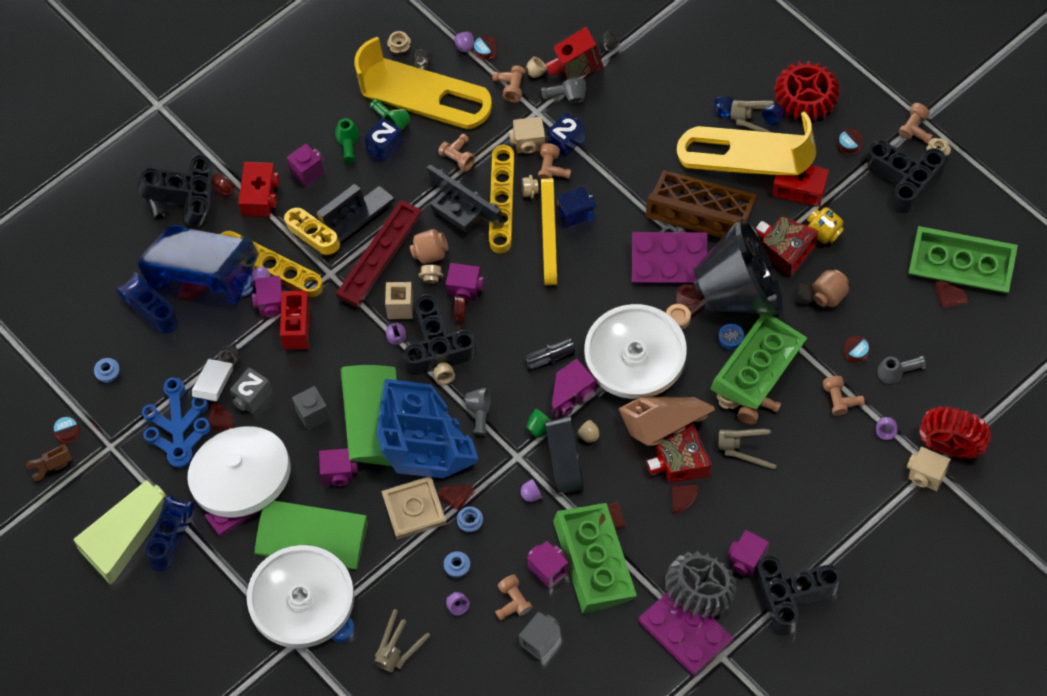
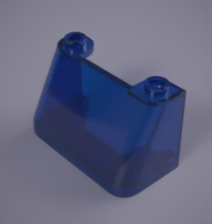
(200, 259)

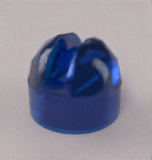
(723, 105)
(773, 114)

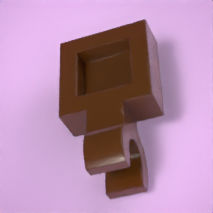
(50, 460)

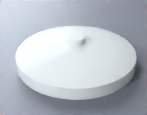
(635, 351)
(239, 471)
(300, 596)

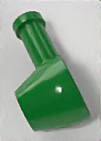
(397, 117)
(347, 138)
(536, 423)

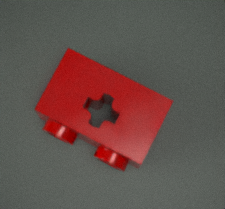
(802, 188)
(257, 189)
(295, 320)

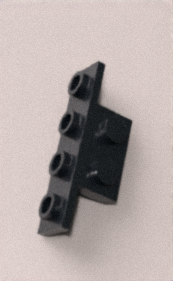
(460, 204)
(351, 211)

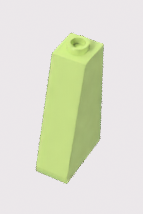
(121, 531)

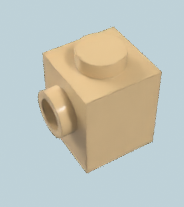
(527, 134)
(399, 300)
(928, 468)

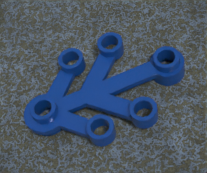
(177, 425)

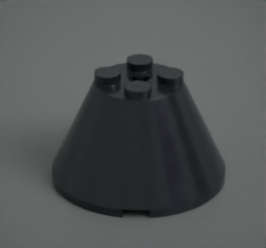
(737, 275)

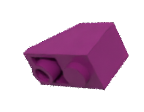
(572, 387)

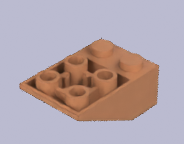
(656, 417)

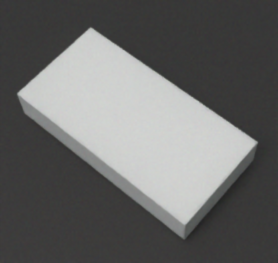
(212, 380)

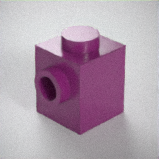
(306, 165)
(464, 281)
(268, 296)
(336, 467)
(747, 553)
(548, 563)

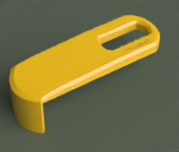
(416, 88)
(751, 150)

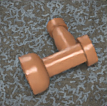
(512, 92)
(918, 113)
(549, 153)
(464, 160)
(834, 385)
(750, 415)
(519, 604)

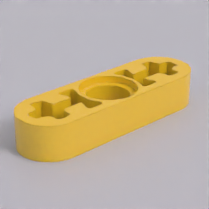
(314, 239)

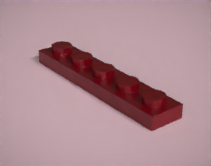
(379, 253)

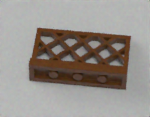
(697, 215)

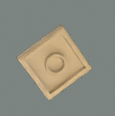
(414, 507)

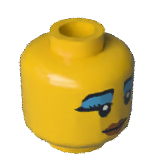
(827, 224)

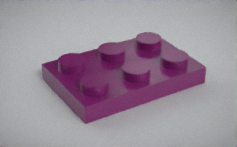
(666, 256)
(686, 637)

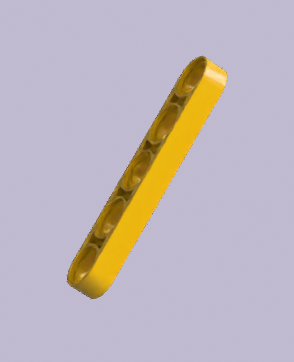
(500, 188)
(549, 235)
(284, 265)

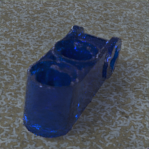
(138, 293)
(174, 516)

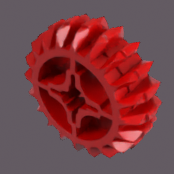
(805, 82)
(955, 432)

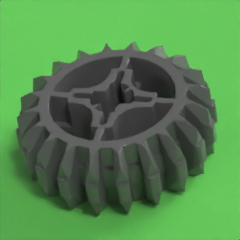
(685, 586)

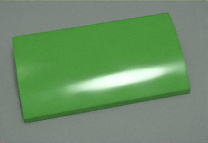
(963, 259)
(758, 362)
(362, 403)
(295, 524)
(594, 558)

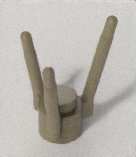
(743, 110)
(731, 439)
(388, 655)

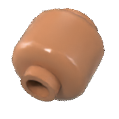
(429, 246)
(830, 288)

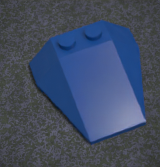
(420, 433)

